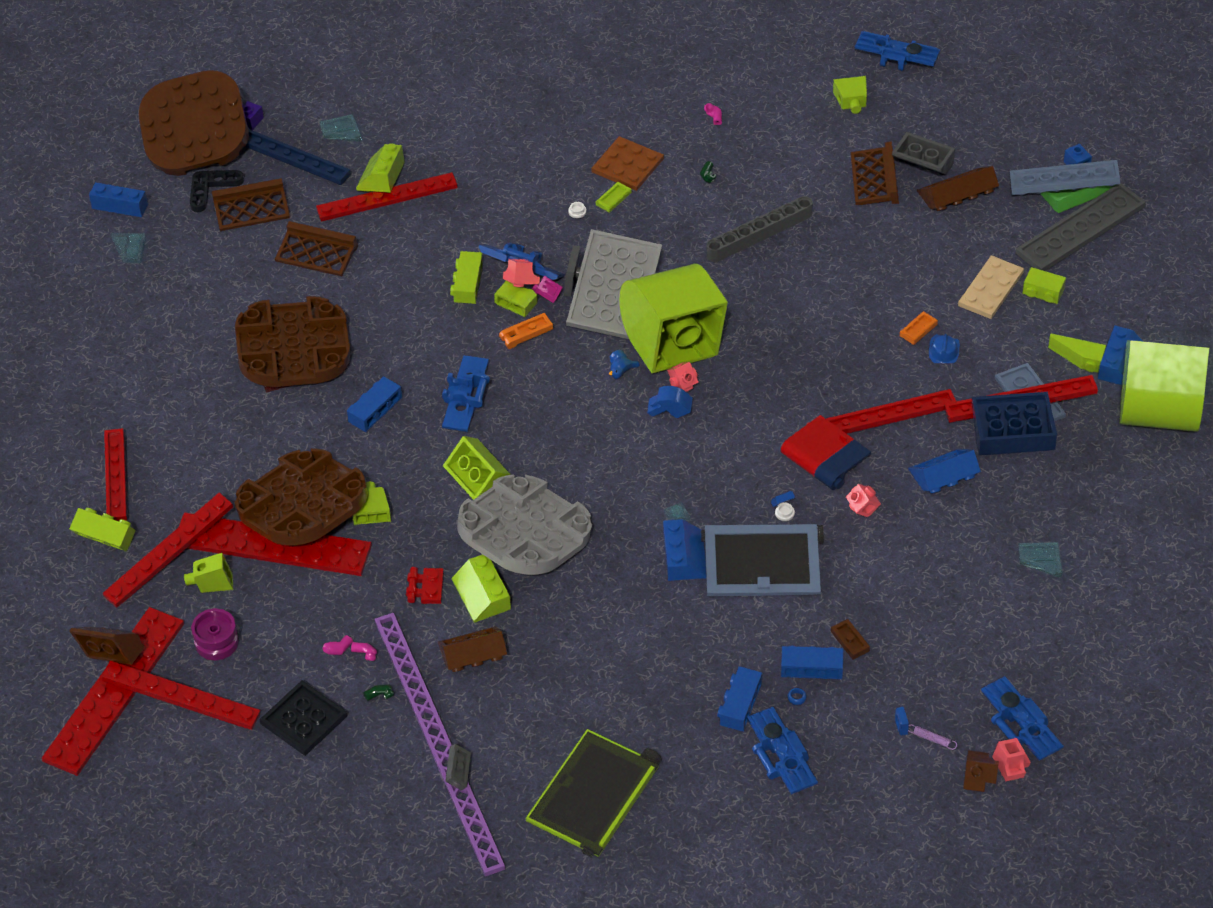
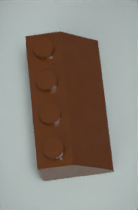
(959, 187)

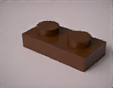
(850, 639)

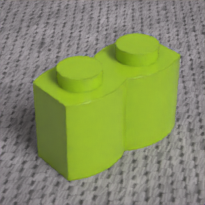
(517, 299)

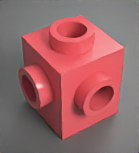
(683, 376)
(863, 500)

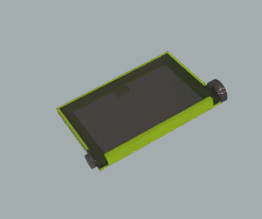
(593, 792)

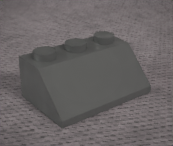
(925, 153)

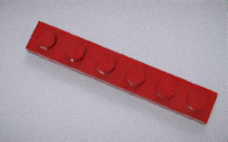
(115, 474)

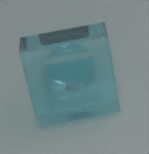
(677, 512)

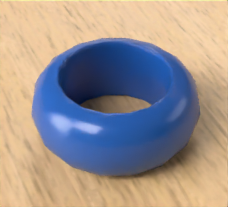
(796, 701)

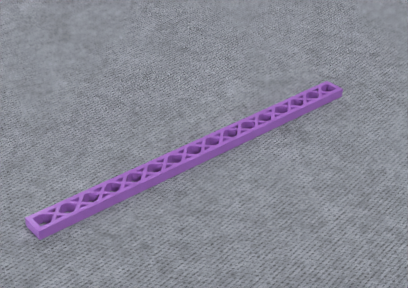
(438, 740)

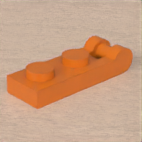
(526, 330)

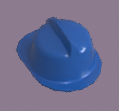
(943, 349)

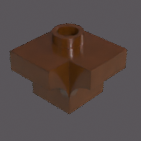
(979, 769)

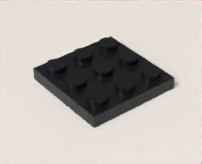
(303, 717)

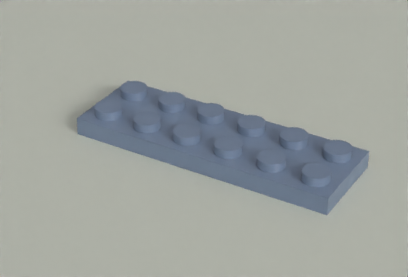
(1064, 177)

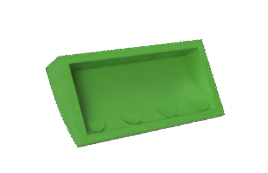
(1070, 198)

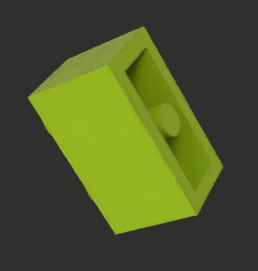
(1044, 285)

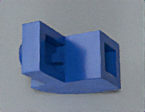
(670, 399)

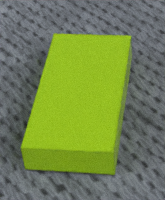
(613, 197)

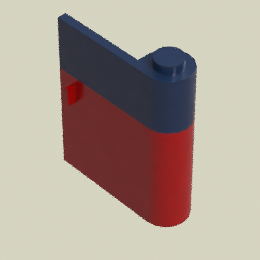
(824, 451)

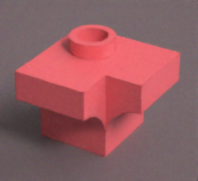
(520, 273)
(1011, 759)

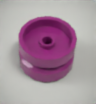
(215, 634)

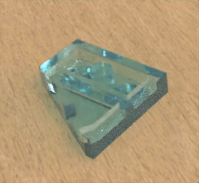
(340, 128)
(129, 246)
(1041, 557)

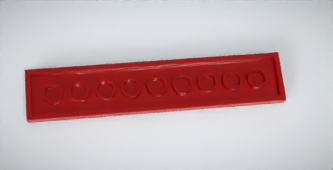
(325, 553)
(107, 701)

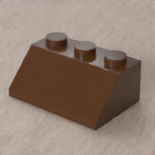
(108, 644)
(473, 648)

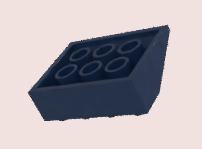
(1014, 423)

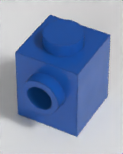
(1076, 155)

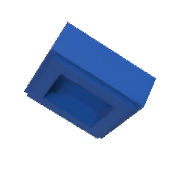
(783, 498)
(901, 721)

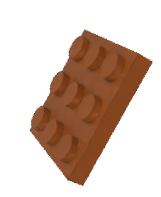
(627, 163)

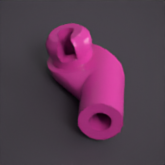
(714, 112)
(337, 648)
(364, 648)

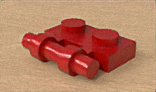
(431, 585)

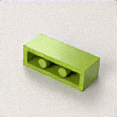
(467, 277)
(102, 528)

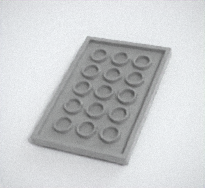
(605, 267)

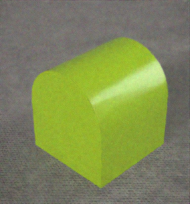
(673, 316)
(1163, 385)

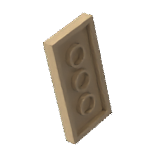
(991, 287)

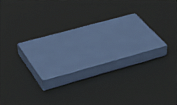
(1024, 377)

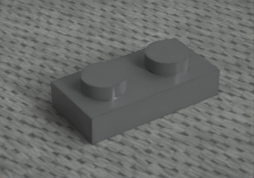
(458, 767)

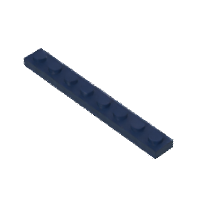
(297, 158)

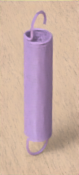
(932, 736)

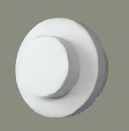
(577, 210)
(784, 512)

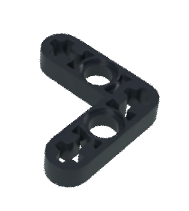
(208, 181)

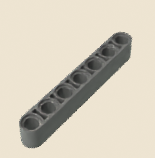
(759, 229)

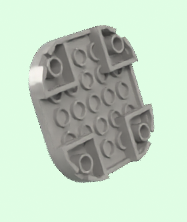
(524, 525)

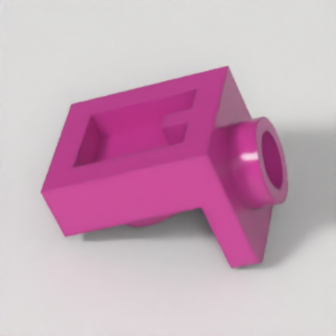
(547, 289)

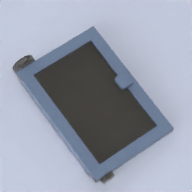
(762, 559)

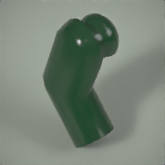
(706, 172)
(377, 690)

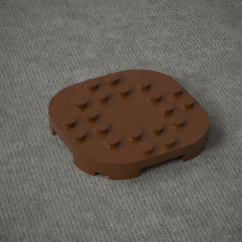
(193, 122)
(292, 342)
(301, 497)

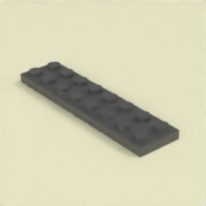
(1080, 227)

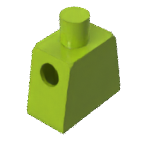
(851, 93)
(375, 508)
(211, 574)

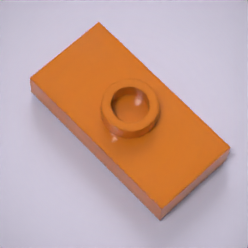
(918, 328)

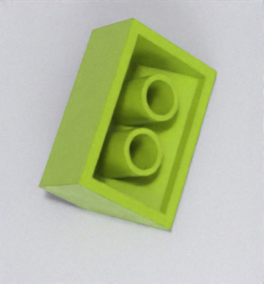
(382, 169)
(474, 466)
(481, 588)

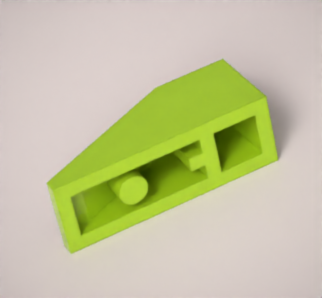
(1079, 352)

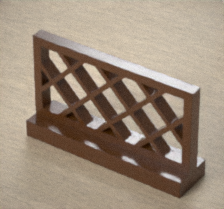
(889, 177)
(248, 194)
(324, 237)

